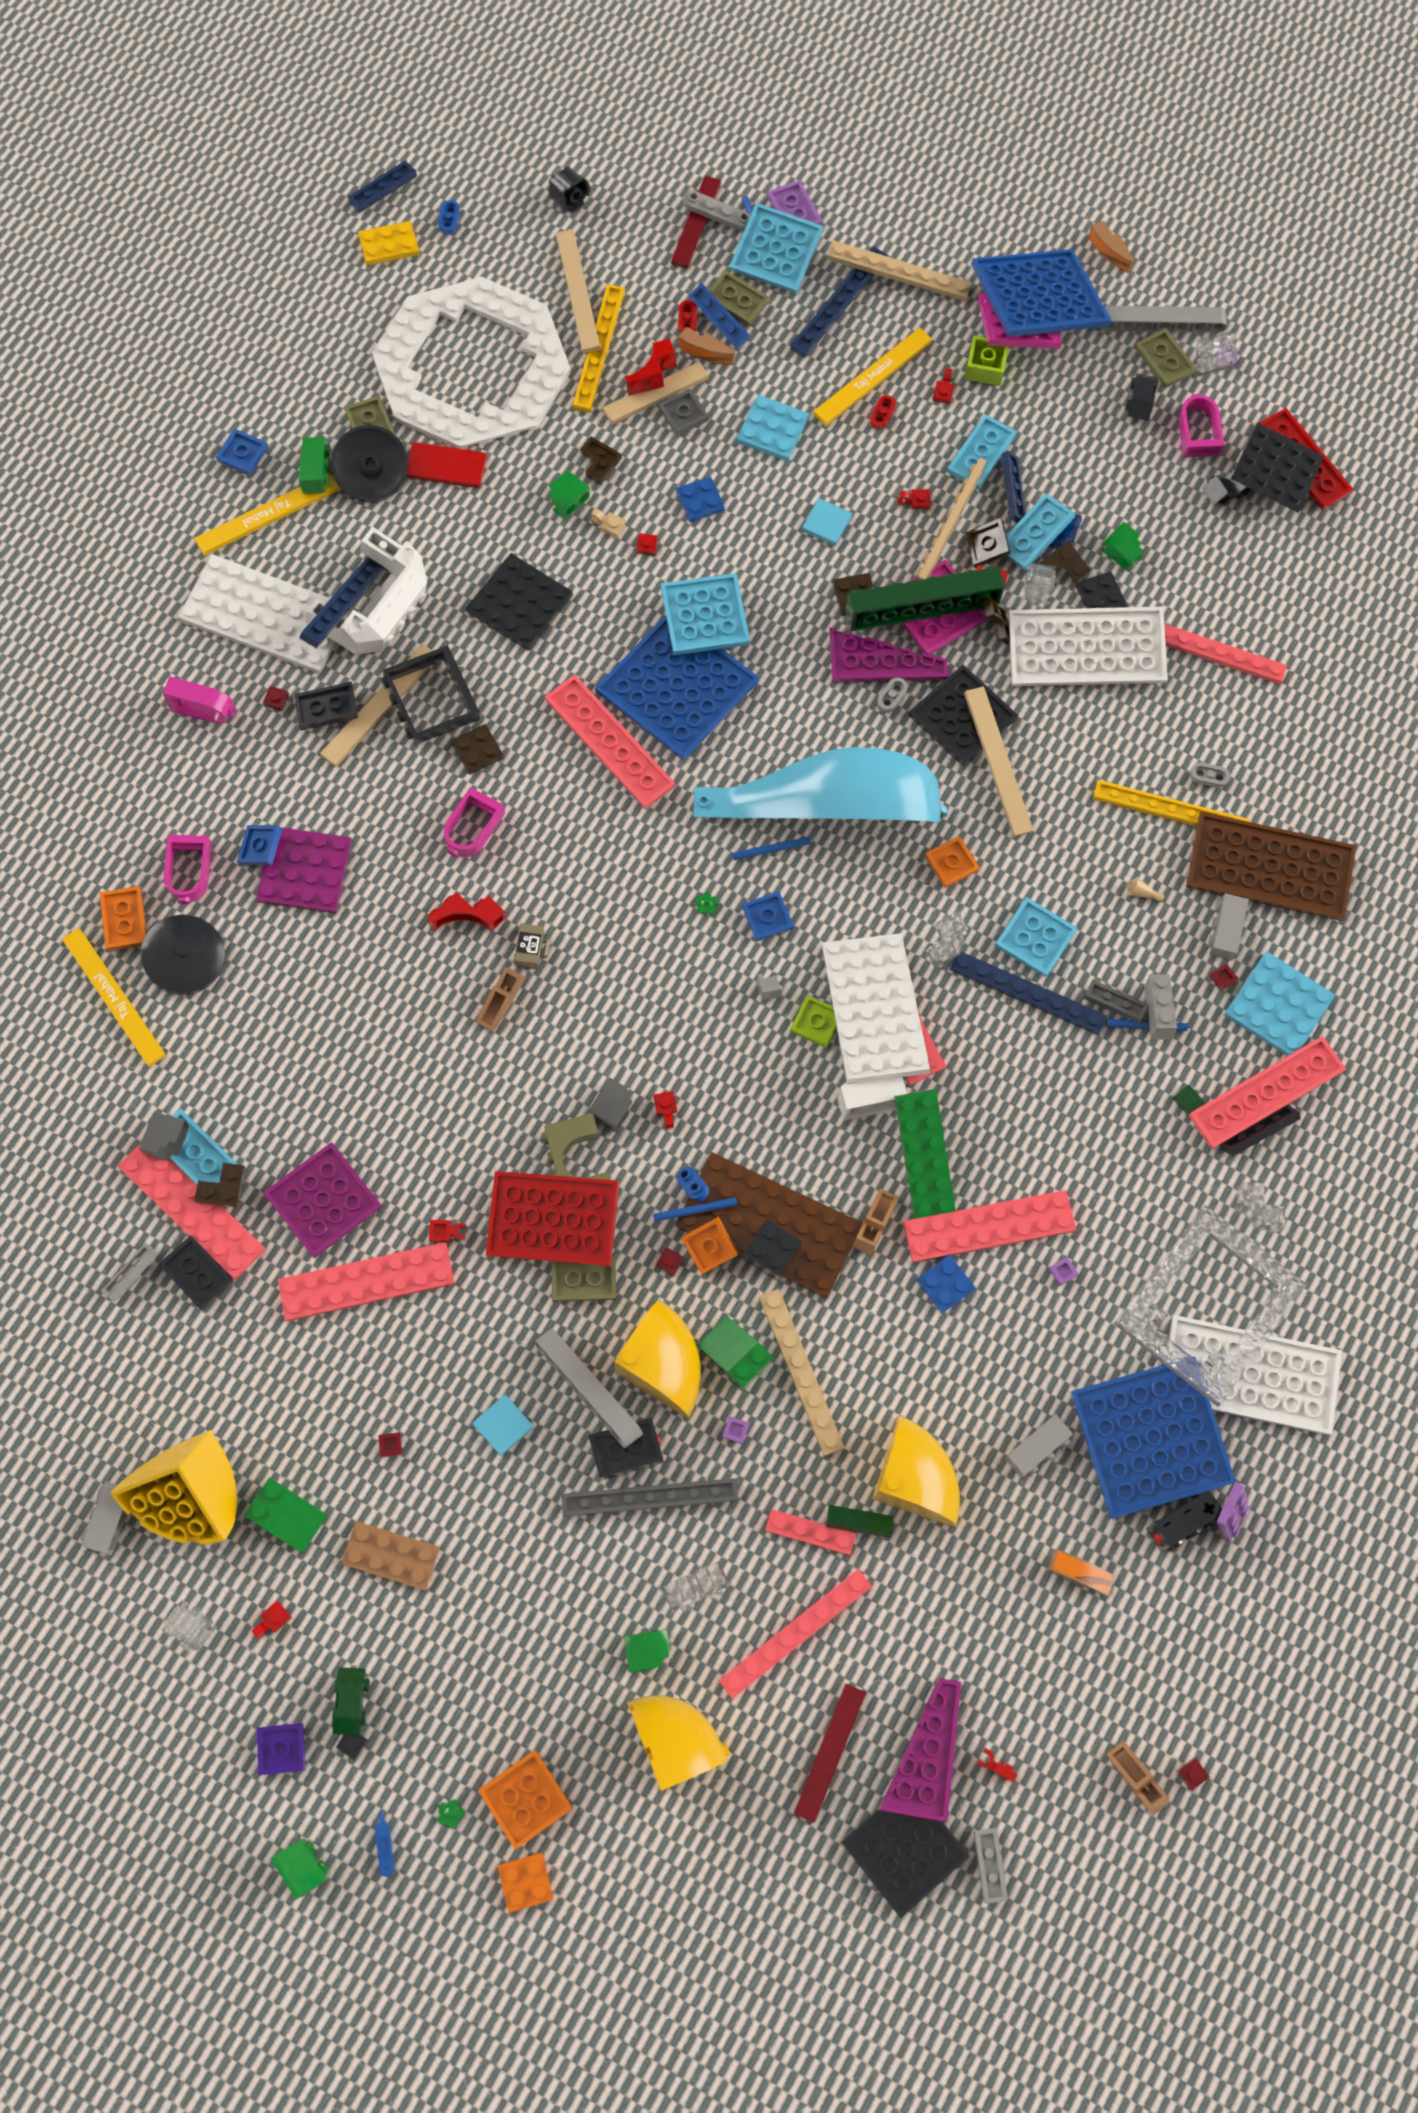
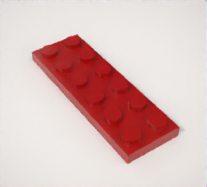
(1329, 484)

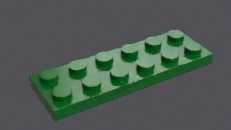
(925, 1153)

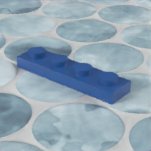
(719, 316)

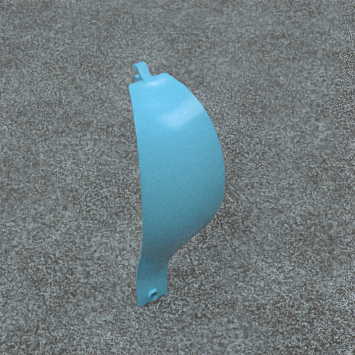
(833, 786)

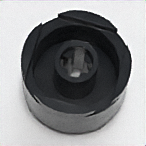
(568, 189)

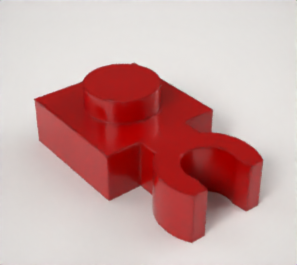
(442, 1231)

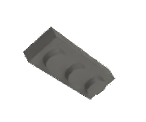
(1116, 1001)

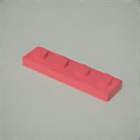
(810, 1532)

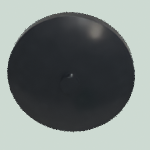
(370, 463)
(183, 954)

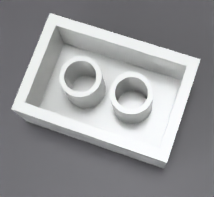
(869, 1097)

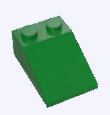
(735, 1352)
(285, 1515)
(301, 1868)

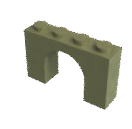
(566, 1133)

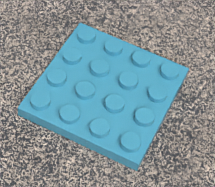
(776, 248)
(705, 614)
(1279, 1005)

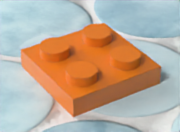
(952, 862)
(710, 1245)
(525, 1882)

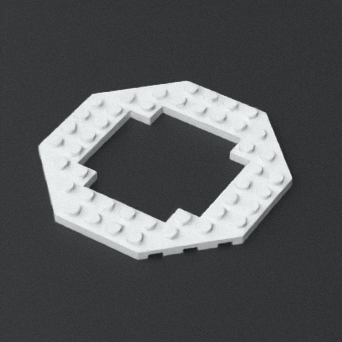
(445, 421)

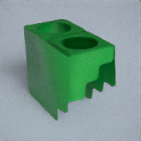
(568, 494)
(1123, 547)
(646, 1650)

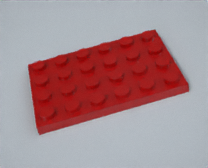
(552, 1218)

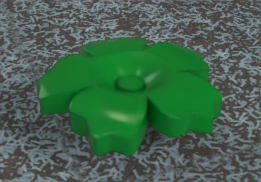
(706, 903)
(450, 1813)

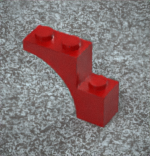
(651, 375)
(456, 908)

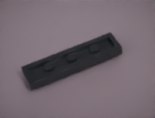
(1268, 1126)

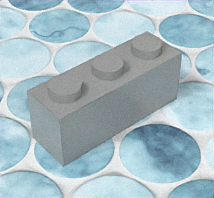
(1227, 926)
(1160, 1007)
(1039, 1447)
(105, 1522)

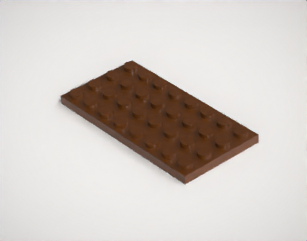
(1271, 866)
(824, 1231)

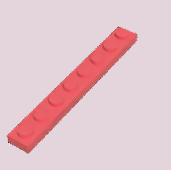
(1224, 654)
(795, 1633)

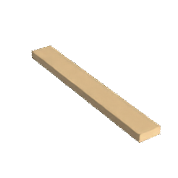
(578, 291)
(369, 715)
(998, 761)

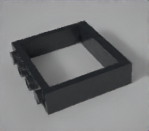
(416, 664)

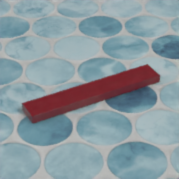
(694, 226)
(829, 1753)

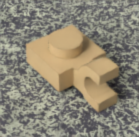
(609, 524)

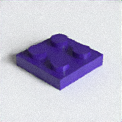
(281, 1749)

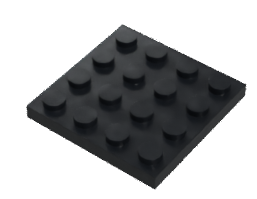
(1277, 467)
(519, 601)
(948, 718)
(904, 1856)

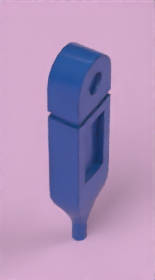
(384, 1847)

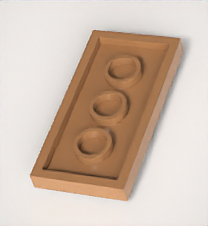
(390, 1555)

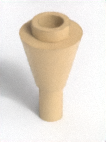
(1141, 889)

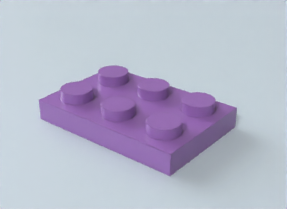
(794, 201)
(1232, 1513)

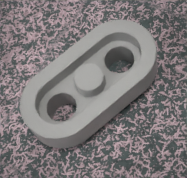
(891, 696)
(1209, 774)

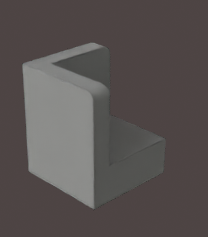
(769, 987)

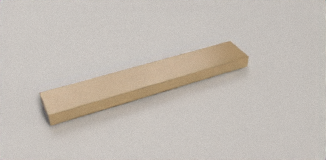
(673, 385)

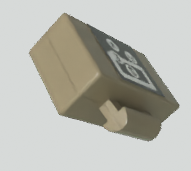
(530, 946)

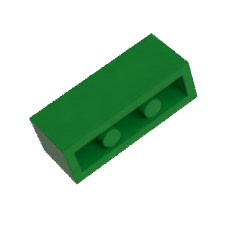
(314, 465)

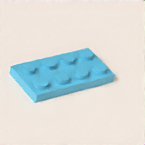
(986, 442)
(1037, 530)
(200, 1155)

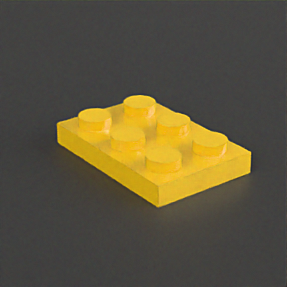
(388, 243)

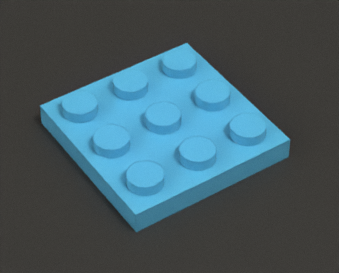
(772, 428)
(1036, 937)

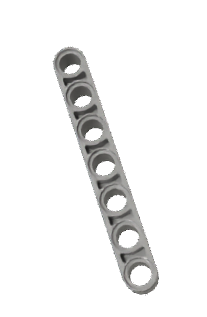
(1161, 317)
(588, 1388)

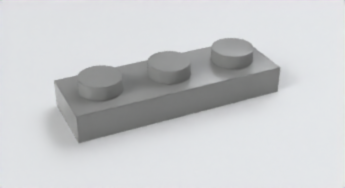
(130, 1272)
(990, 1865)

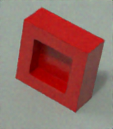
(647, 544)

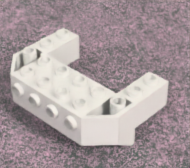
(391, 603)

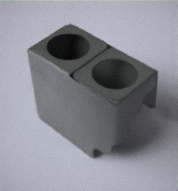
(611, 1105)
(164, 1136)

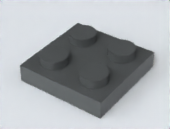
(683, 412)

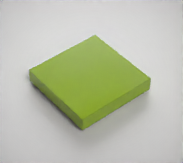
(815, 1022)

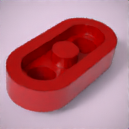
(687, 319)
(881, 413)

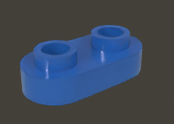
(447, 220)
(691, 1180)

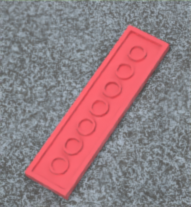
(610, 742)
(1267, 1092)
(208, 1224)
(989, 1226)
(365, 1281)

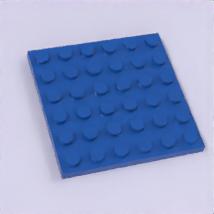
(1040, 292)
(676, 695)
(1151, 1440)

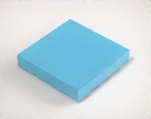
(827, 522)
(503, 1425)

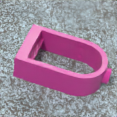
(1201, 448)
(198, 701)
(483, 802)
(188, 843)

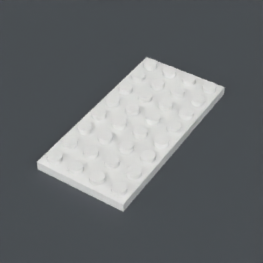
(255, 612)
(1087, 646)
(875, 1008)
(1283, 1385)

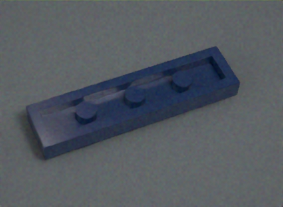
(382, 186)
(1014, 487)

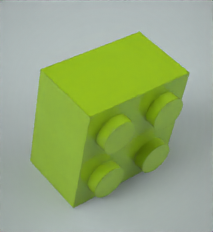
(986, 362)

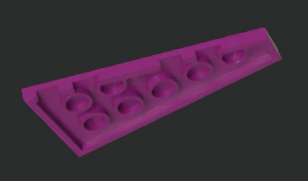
(875, 660)
(925, 1771)

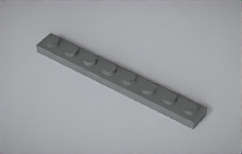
(649, 1497)

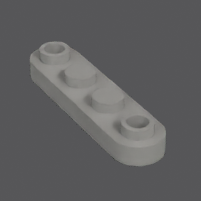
(716, 210)

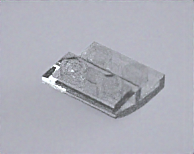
(1215, 353)

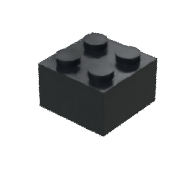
(772, 1250)

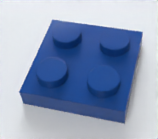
(242, 452)
(700, 499)
(259, 845)
(767, 916)
(945, 1284)

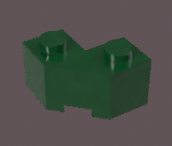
(350, 1691)

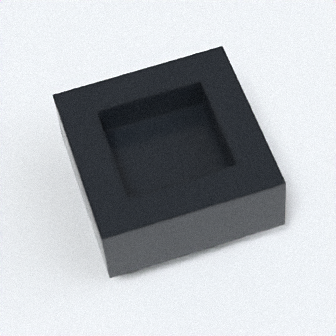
(351, 1745)

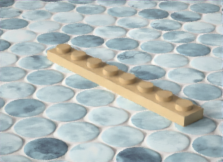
(898, 270)
(953, 516)
(801, 1372)

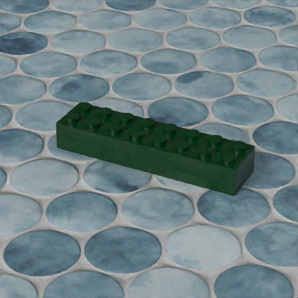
(923, 598)

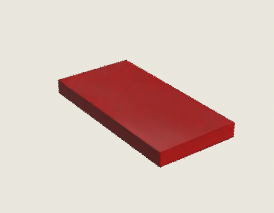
(446, 464)

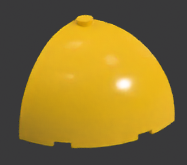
(663, 1359)
(918, 1475)
(183, 1492)
(676, 1739)

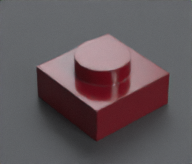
(276, 698)
(1223, 977)
(670, 1261)
(390, 1445)
(1193, 1774)

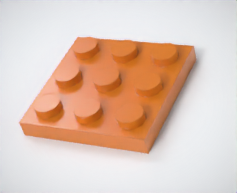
(525, 1799)

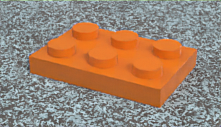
(123, 918)

